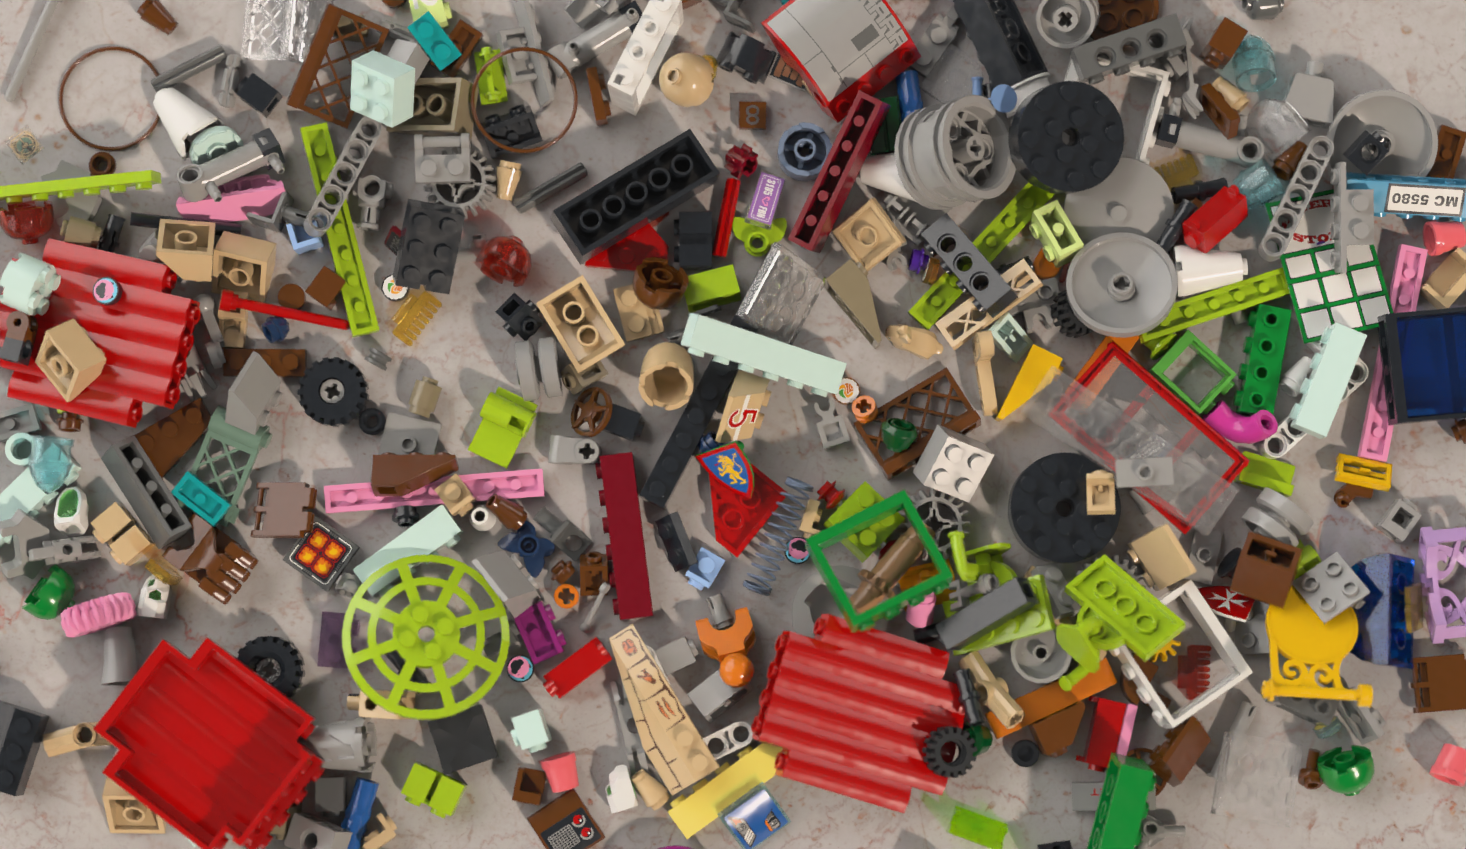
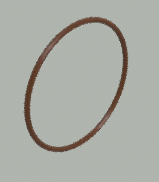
(517, 50)
(61, 98)

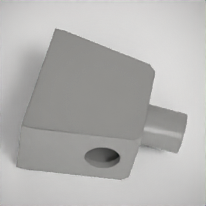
(1312, 95)

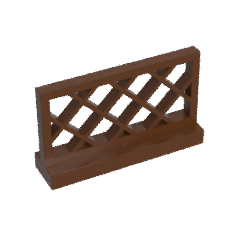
(315, 56)
(909, 457)

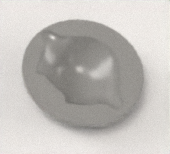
(815, 599)

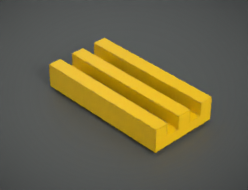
(1364, 475)

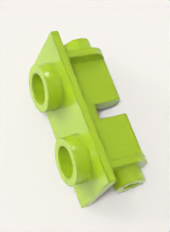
(492, 81)

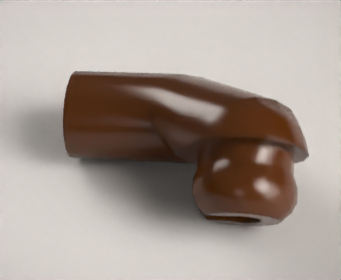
(1349, 492)

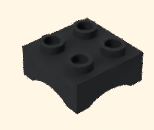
(463, 739)

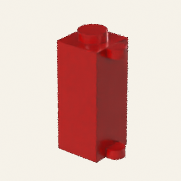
(1215, 219)
(577, 668)
(1102, 733)

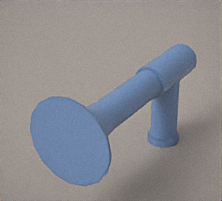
(1002, 97)

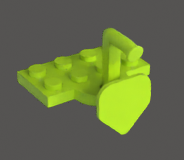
(990, 560)
(1113, 614)

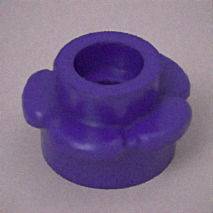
(918, 260)

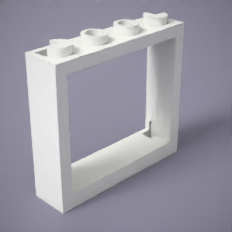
(645, 53)
(1155, 111)
(1219, 639)

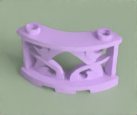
(1431, 553)

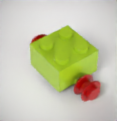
(869, 539)

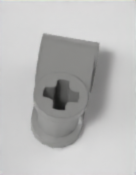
(568, 450)

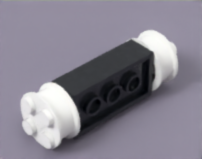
(1004, 46)

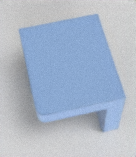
(302, 241)

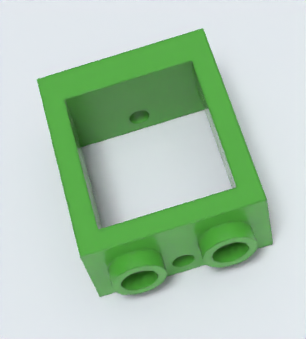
(1223, 386)

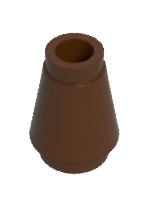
(157, 16)
(1287, 162)
(507, 512)

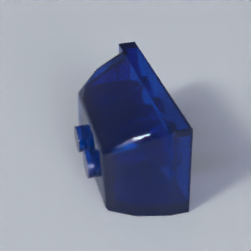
(1383, 617)

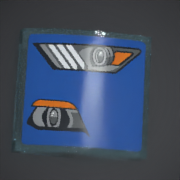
(754, 817)

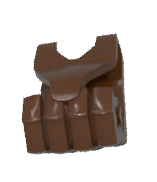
(213, 560)

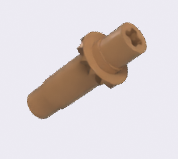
(878, 582)

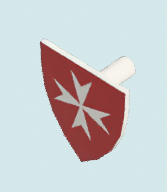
(1227, 604)

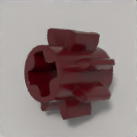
(741, 161)

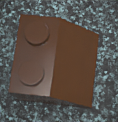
(1057, 730)

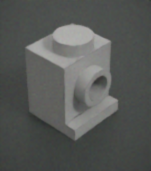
(1409, 516)

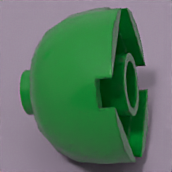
(51, 595)
(1347, 770)

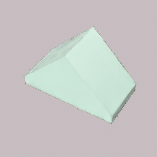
(1010, 337)

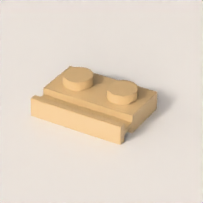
(636, 318)

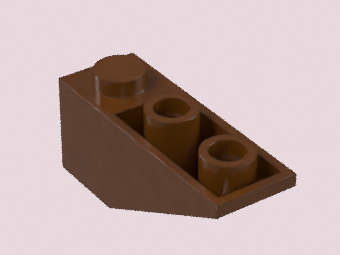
(406, 473)

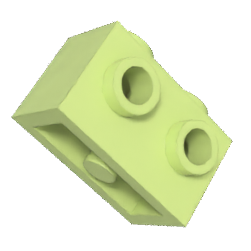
(1055, 233)

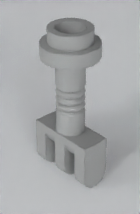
(985, 585)

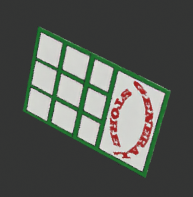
(1315, 288)

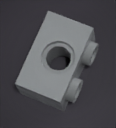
(313, 832)

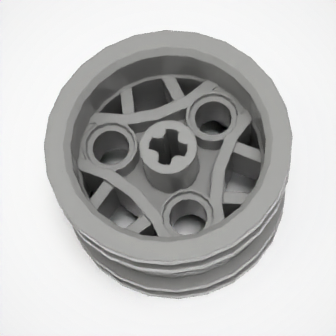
(954, 153)

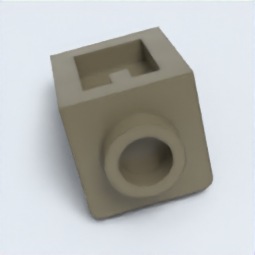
(577, 381)

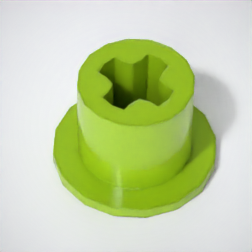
(1160, 345)

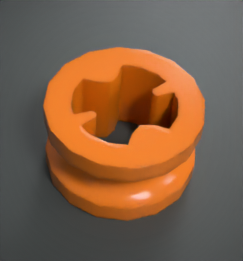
(858, 404)
(572, 590)

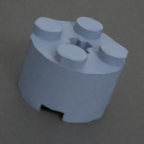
(795, 140)

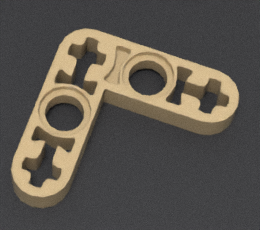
(982, 352)

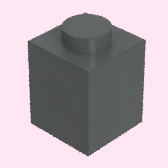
(331, 795)

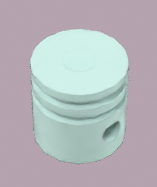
(18, 448)

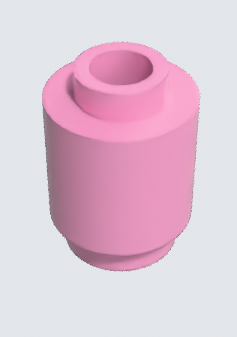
(922, 614)

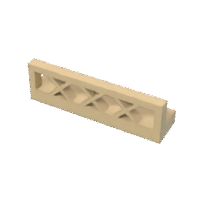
(967, 313)

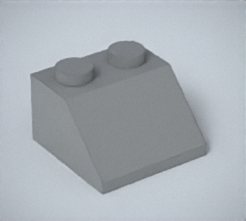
(253, 395)
(508, 581)

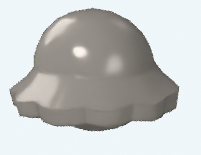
(348, 585)

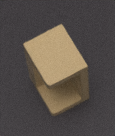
(1446, 281)

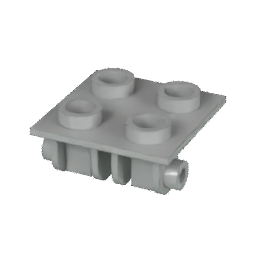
(911, 216)
(1331, 588)
(1252, 634)

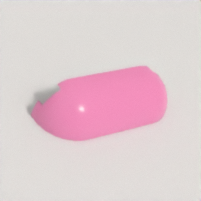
(242, 195)

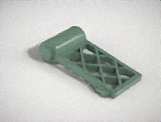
(241, 441)

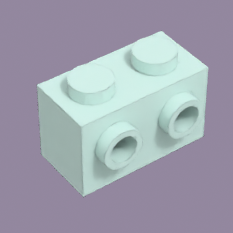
(531, 731)

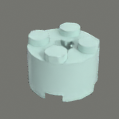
(29, 284)

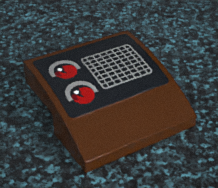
(566, 824)

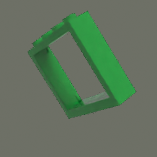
(858, 522)

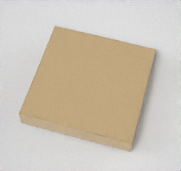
(869, 235)

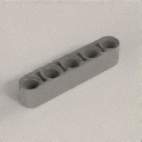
(336, 187)
(1305, 189)

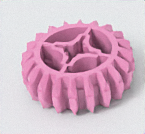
(98, 614)

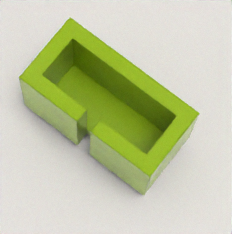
(433, 789)

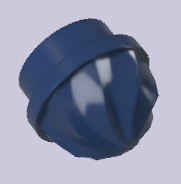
(275, 329)
(708, 442)

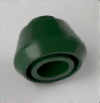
(898, 434)
(981, 736)

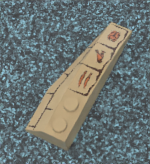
(659, 716)

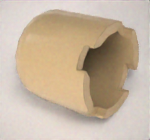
(667, 376)

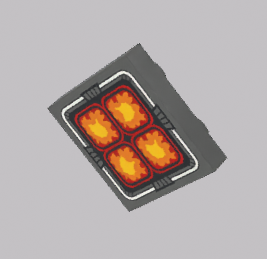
(321, 554)

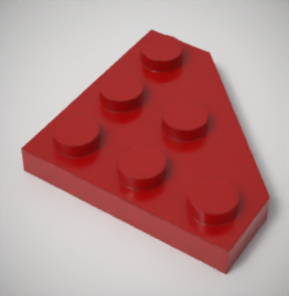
(631, 251)
(739, 517)

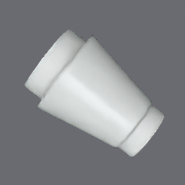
(1294, 377)
(487, 523)

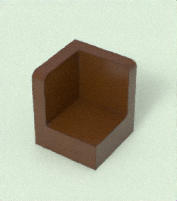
(326, 287)
(529, 786)

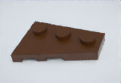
(174, 435)

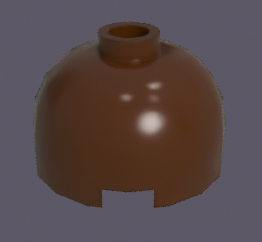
(659, 284)

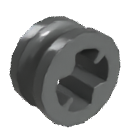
(378, 358)

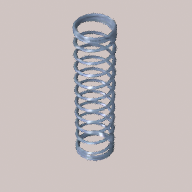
(795, 484)

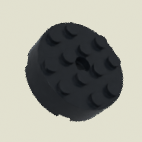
(1093, 142)
(1035, 517)

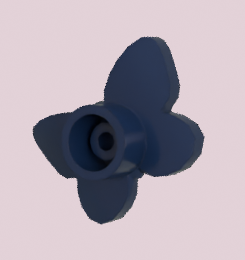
(529, 547)

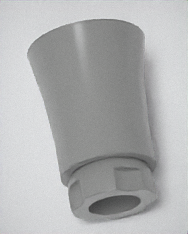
(119, 656)

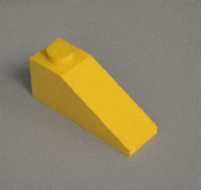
(1030, 375)

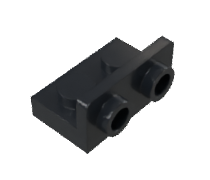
(512, 129)

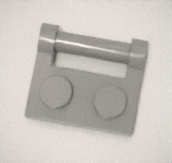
(442, 168)

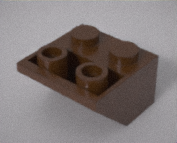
(1266, 570)
(1179, 751)

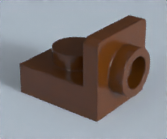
(593, 573)

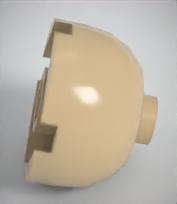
(686, 79)

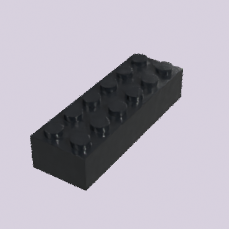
(634, 196)

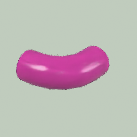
(1241, 428)

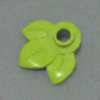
(748, 233)

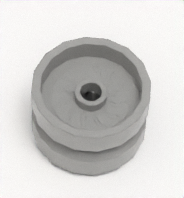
(1067, 32)
(537, 369)
(1277, 518)
(1035, 668)

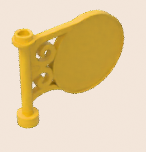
(1306, 643)

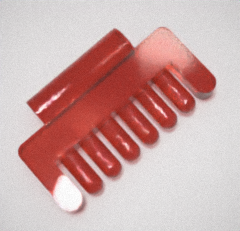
(1189, 669)

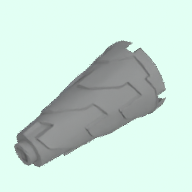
(345, 744)

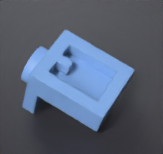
(705, 571)

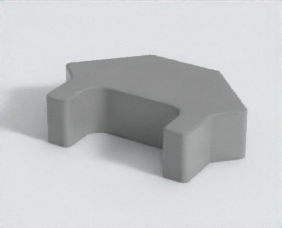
(80, 205)
(27, 535)

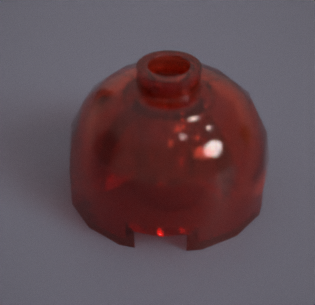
(27, 221)
(505, 259)

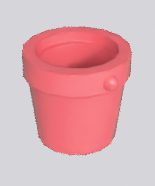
(1443, 236)
(1450, 765)
(561, 771)

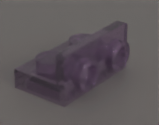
(330, 642)

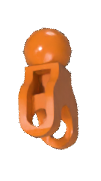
(730, 648)

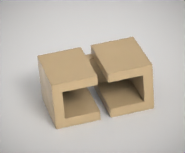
(112, 525)

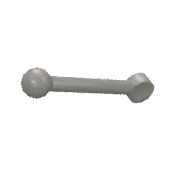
(585, 626)

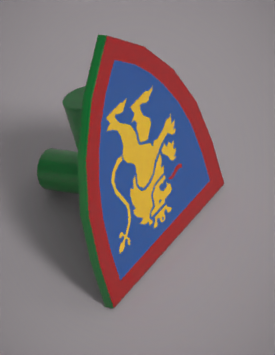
(729, 467)

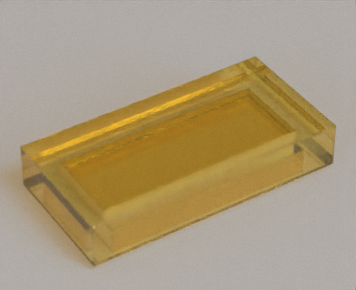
(163, 572)

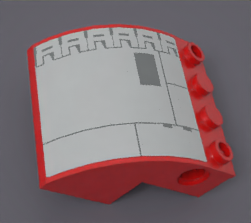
(841, 48)

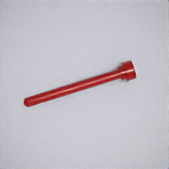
(231, 301)

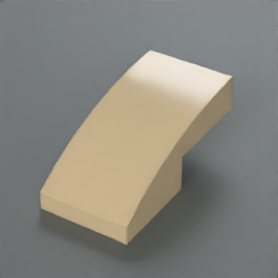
(234, 325)

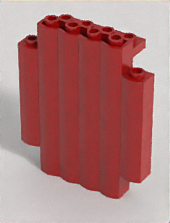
(140, 335)
(857, 712)
(210, 746)

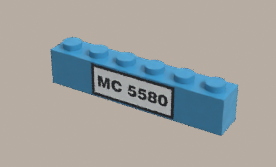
(1413, 195)

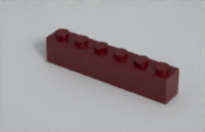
(839, 172)
(626, 536)

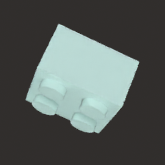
(382, 88)

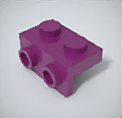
(539, 632)

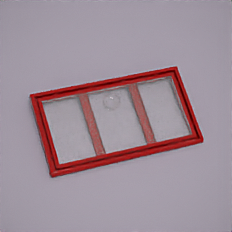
(1146, 400)

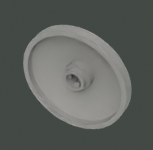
(1399, 120)
(1126, 202)
(1121, 285)

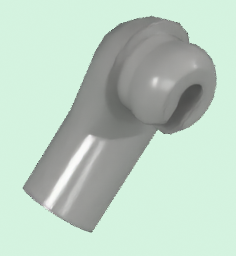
(470, 254)

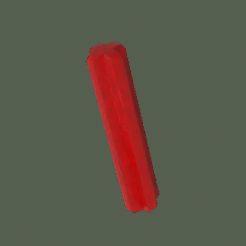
(726, 217)

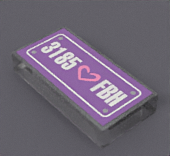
(765, 200)

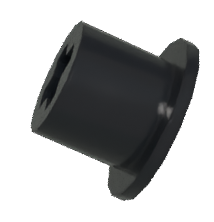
(1228, 564)

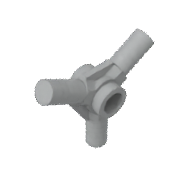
(1154, 831)

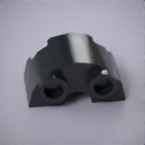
(747, 57)

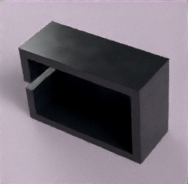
(428, 246)

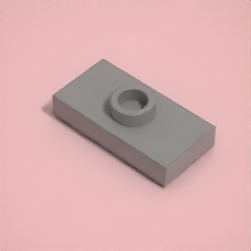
(1144, 472)
(1204, 556)

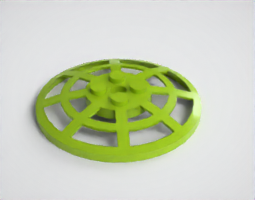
(421, 653)

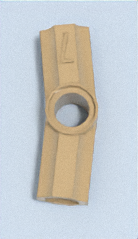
(992, 691)
(70, 739)

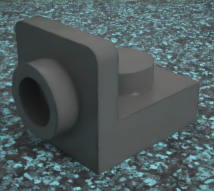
(494, 641)

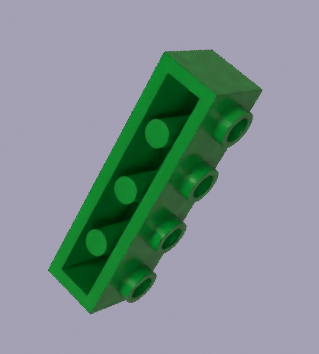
(1263, 359)

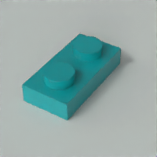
(434, 40)
(201, 498)

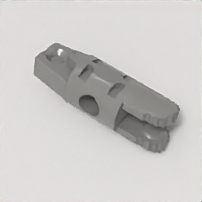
(53, 552)

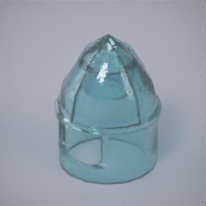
(1253, 58)
(1258, 184)
(50, 461)

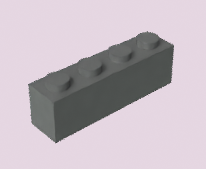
(146, 492)

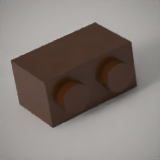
(1223, 44)

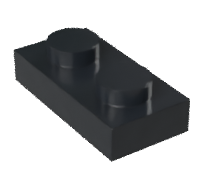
(676, 541)

